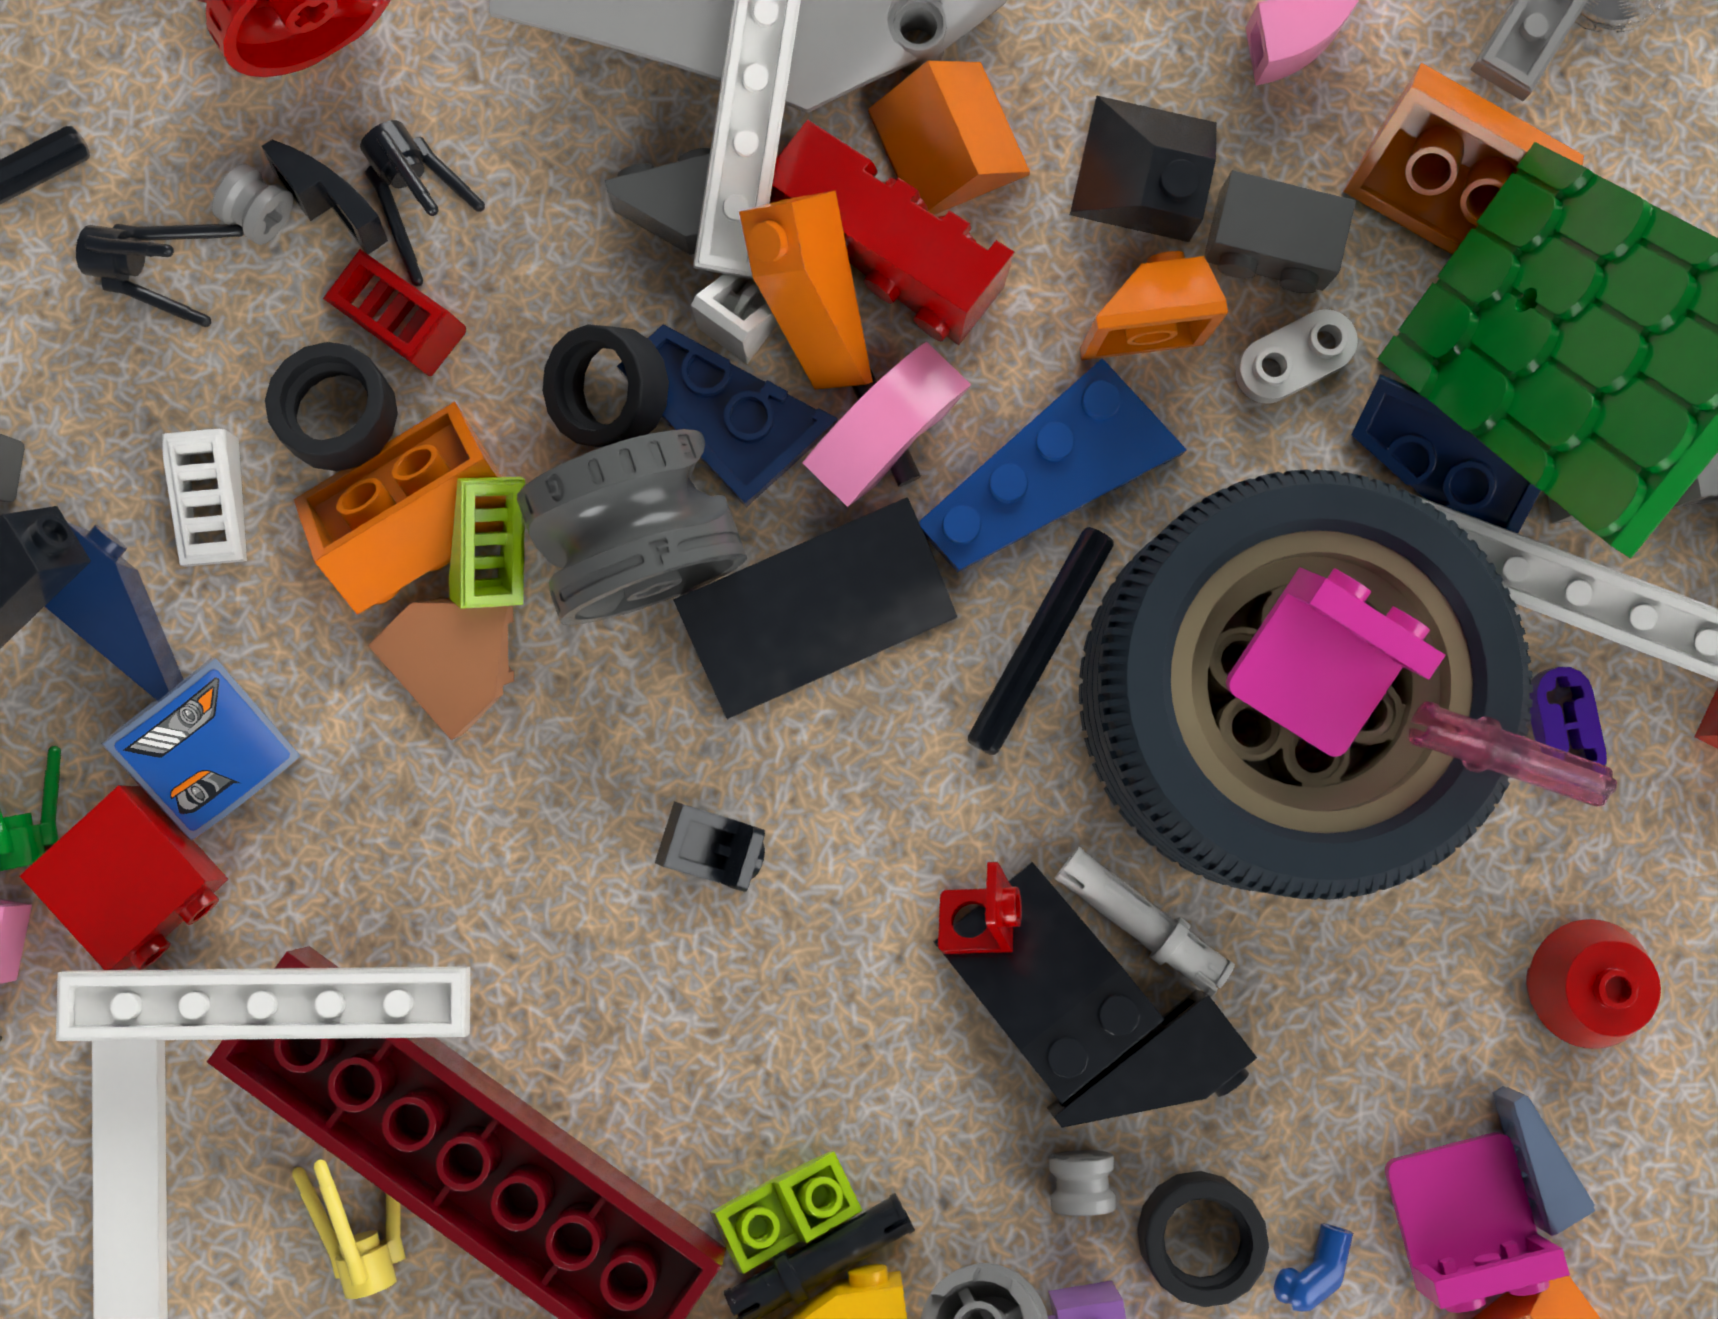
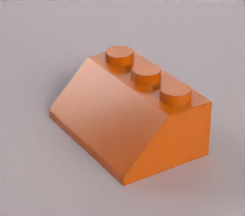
(1443, 158)
(396, 512)

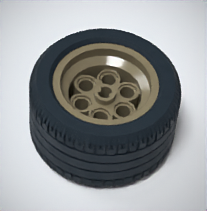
(1251, 813)

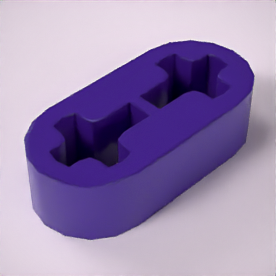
(1579, 713)

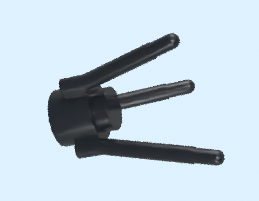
(399, 161)
(121, 253)

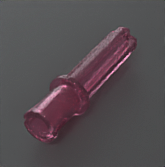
(1486, 746)

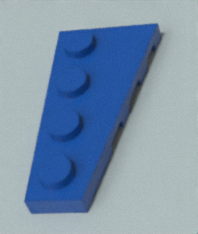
(1067, 456)

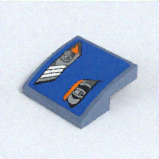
(201, 749)

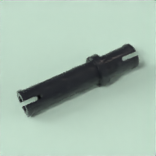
(818, 1261)

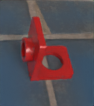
(1002, 914)

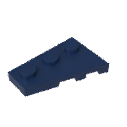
(747, 424)

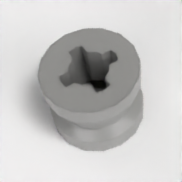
(252, 204)
(1082, 1182)

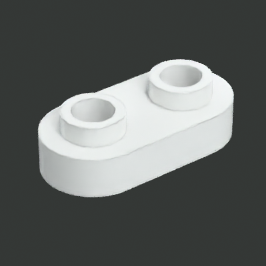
(1298, 354)

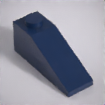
(115, 614)

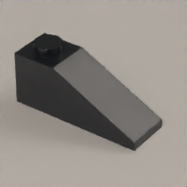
(1173, 1064)

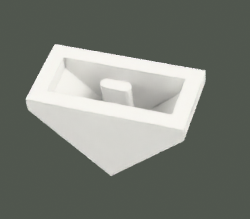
(734, 315)

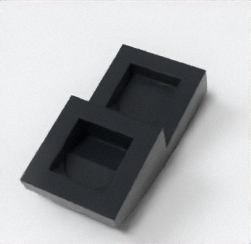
(320, 188)

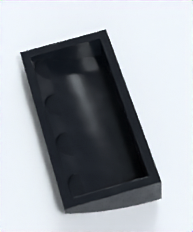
(816, 608)

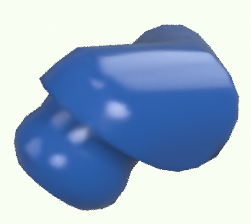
(1322, 1276)

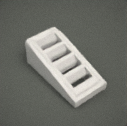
(227, 470)

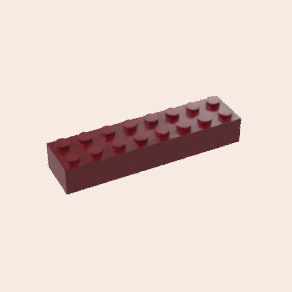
(482, 1169)

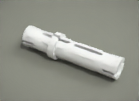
(1153, 928)

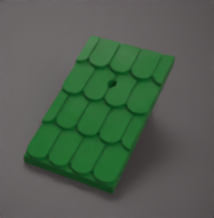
(1577, 345)

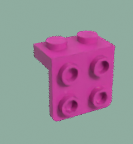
(1328, 659)
(1470, 1224)

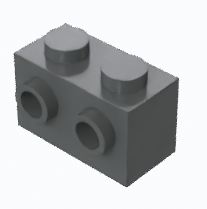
(1278, 232)

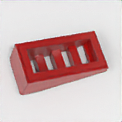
(428, 334)

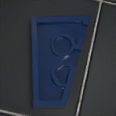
(1441, 457)

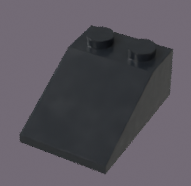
(1058, 989)

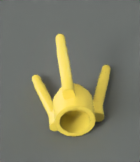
(357, 1259)

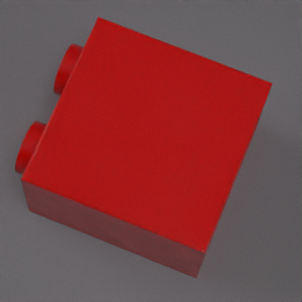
(125, 880)

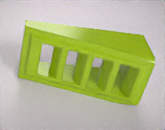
(509, 586)

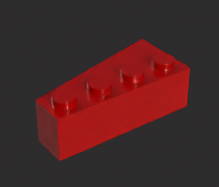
(894, 239)

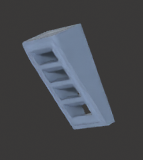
(1549, 1180)

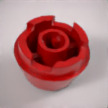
(1593, 984)

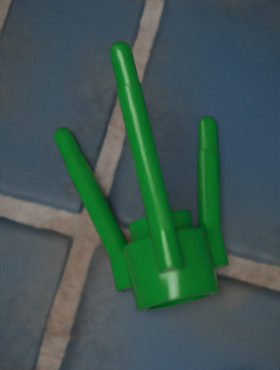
(22, 840)

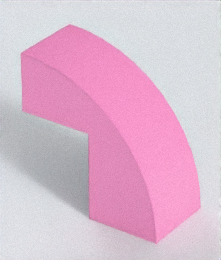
(1292, 34)
(886, 423)

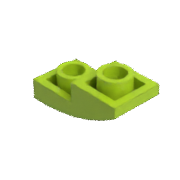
(786, 1211)

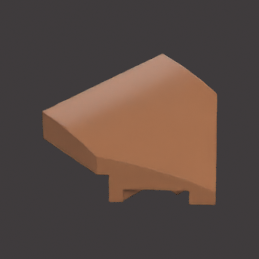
(449, 659)

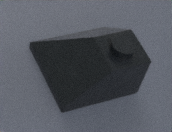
(1145, 169)

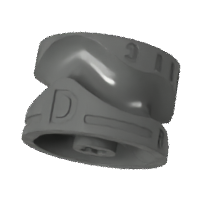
(629, 527)

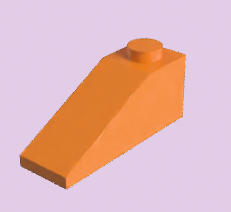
(808, 283)

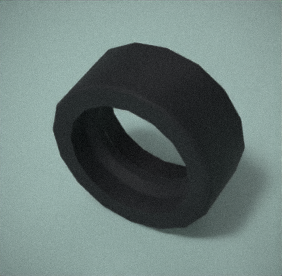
(306, 370)
(566, 376)
(1243, 1269)

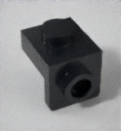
(711, 847)

